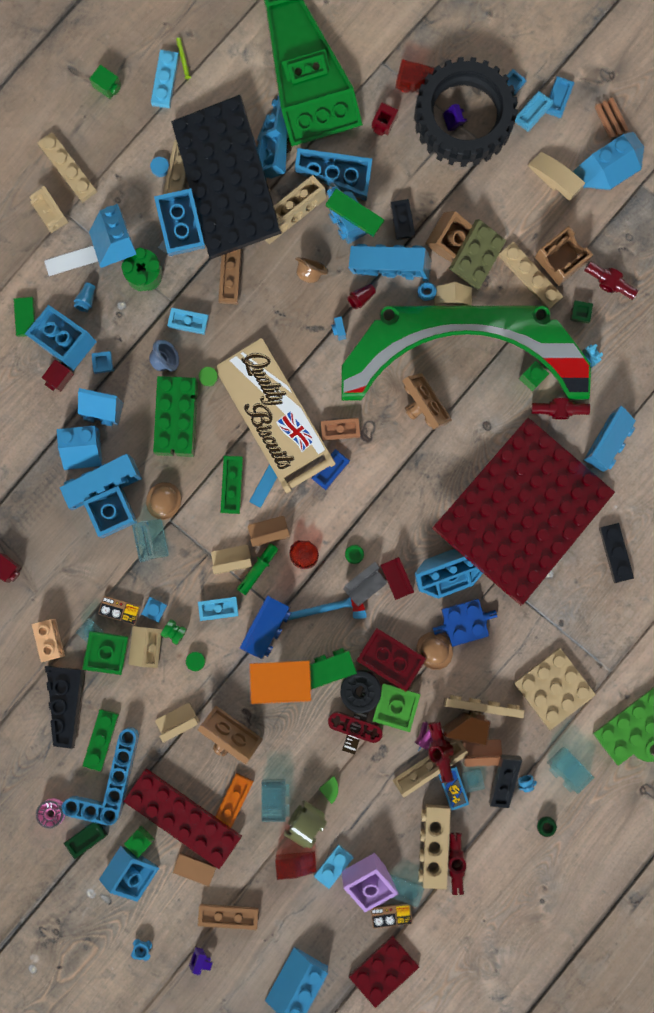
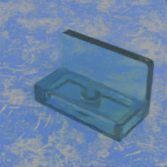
(150, 540)

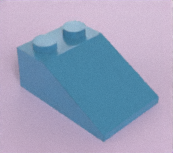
(61, 337)

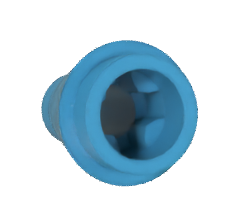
(84, 299)

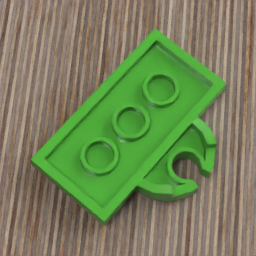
(630, 731)

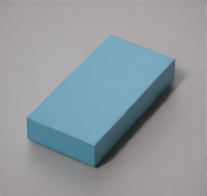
(533, 111)

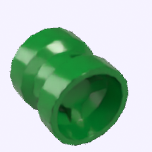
(173, 632)

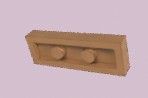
(230, 277)
(228, 917)

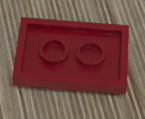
(391, 659)
(383, 971)

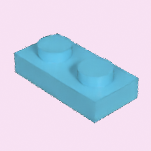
(188, 321)
(218, 608)
(333, 866)

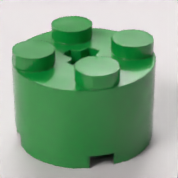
(142, 280)

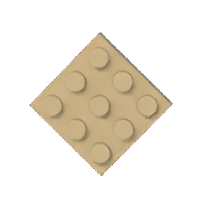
(554, 688)

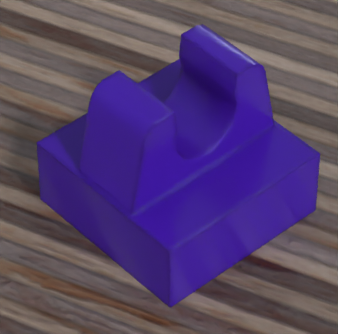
(453, 117)
(199, 961)

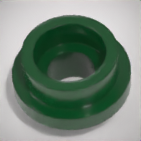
(552, 829)

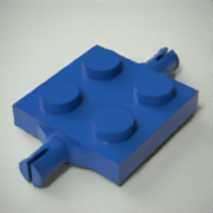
(465, 622)

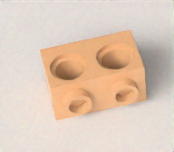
(48, 640)

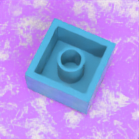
(110, 512)

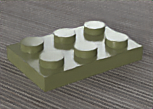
(477, 254)

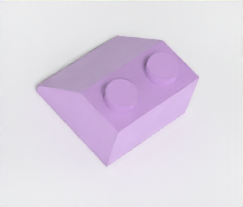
(369, 882)

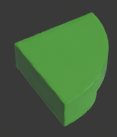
(330, 789)

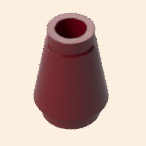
(361, 296)

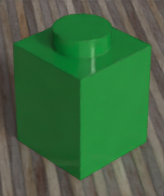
(105, 82)
(534, 376)
(139, 841)

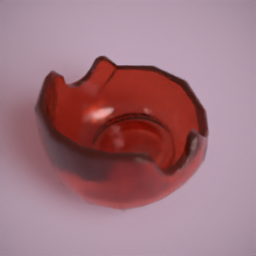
(303, 554)

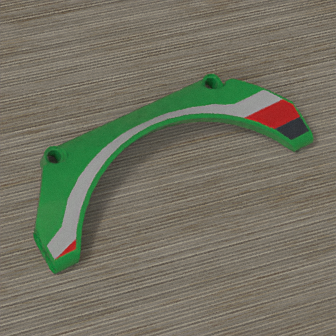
(419, 324)

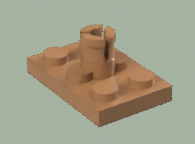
(425, 402)
(229, 735)

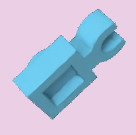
(592, 354)

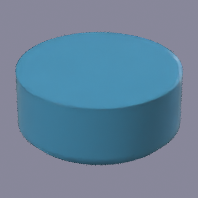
(159, 166)

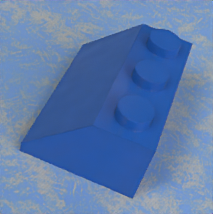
(266, 628)

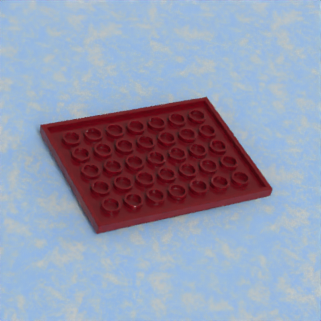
(523, 511)

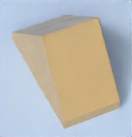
(453, 295)

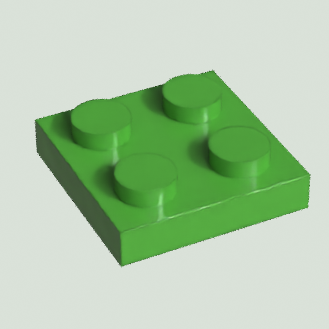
(396, 707)

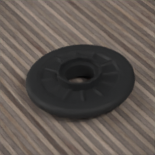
(372, 694)

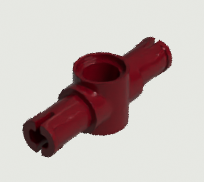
(611, 280)
(560, 408)
(441, 752)
(456, 873)

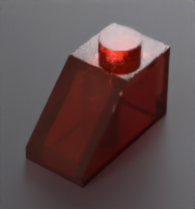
(411, 76)
(295, 865)

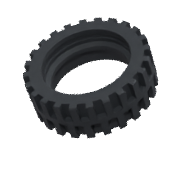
(465, 74)

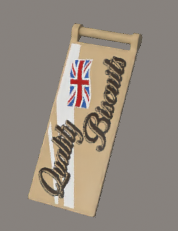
(273, 413)

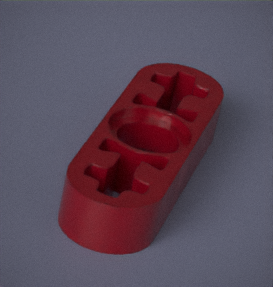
(370, 727)

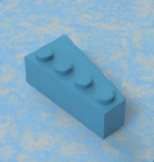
(118, 472)

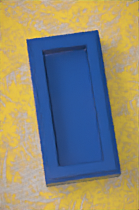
(328, 475)

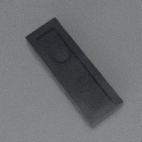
(616, 553)
(505, 781)

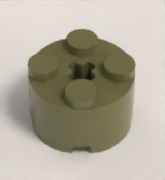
(305, 825)

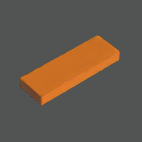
(234, 799)

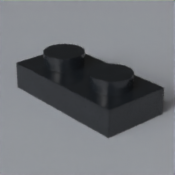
(402, 219)

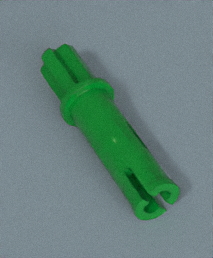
(255, 572)

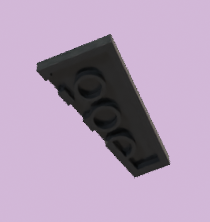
(64, 703)

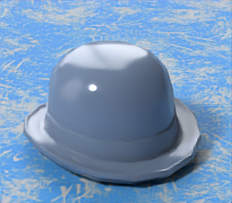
(164, 356)

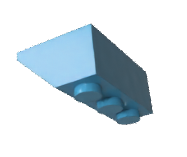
(111, 237)
(610, 439)
(297, 983)

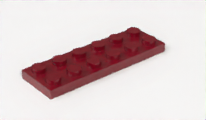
(182, 818)

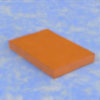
(280, 682)

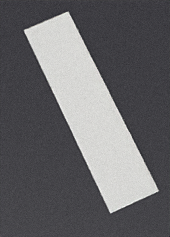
(71, 260)

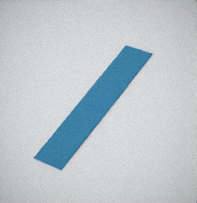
(263, 487)

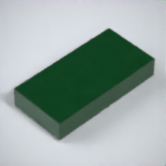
(85, 839)

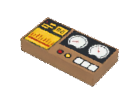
(119, 610)
(391, 915)

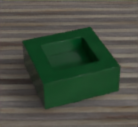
(581, 312)

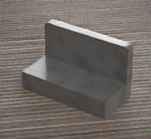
(365, 584)

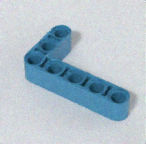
(113, 784)

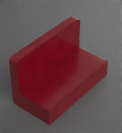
(397, 578)

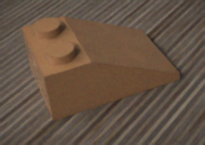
(448, 235)

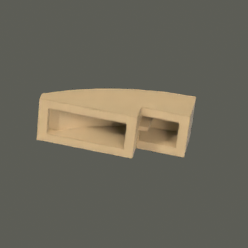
(556, 175)

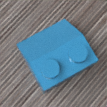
(99, 407)
(79, 447)
(128, 875)

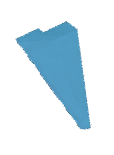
(273, 143)

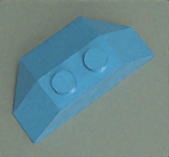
(612, 163)
(446, 574)

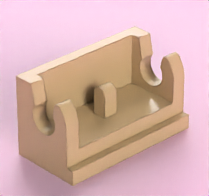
(48, 209)

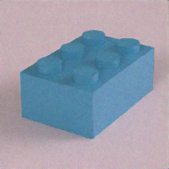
(179, 222)

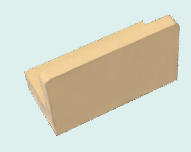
(231, 559)
(145, 647)
(177, 722)

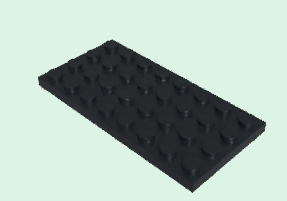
(226, 177)

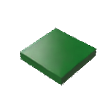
(105, 652)

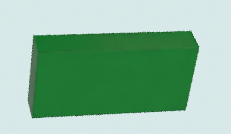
(24, 314)

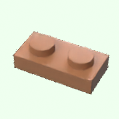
(340, 429)

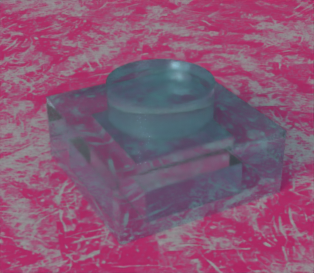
(87, 626)
(472, 780)

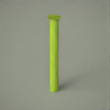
(181, 51)

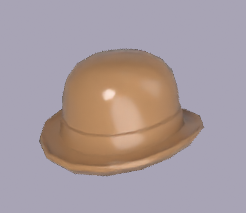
(310, 270)
(163, 500)
(436, 650)

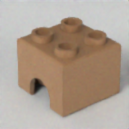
(563, 256)

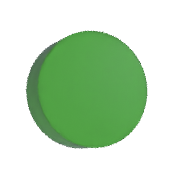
(208, 376)

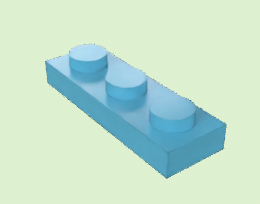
(165, 79)

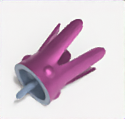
(424, 739)

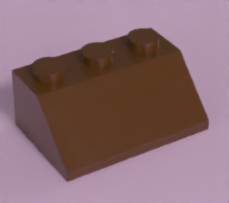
(468, 727)

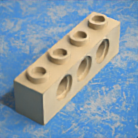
(298, 204)
(437, 878)

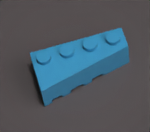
(334, 169)
(390, 261)

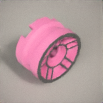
(43, 811)

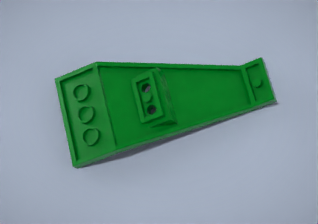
(316, 100)

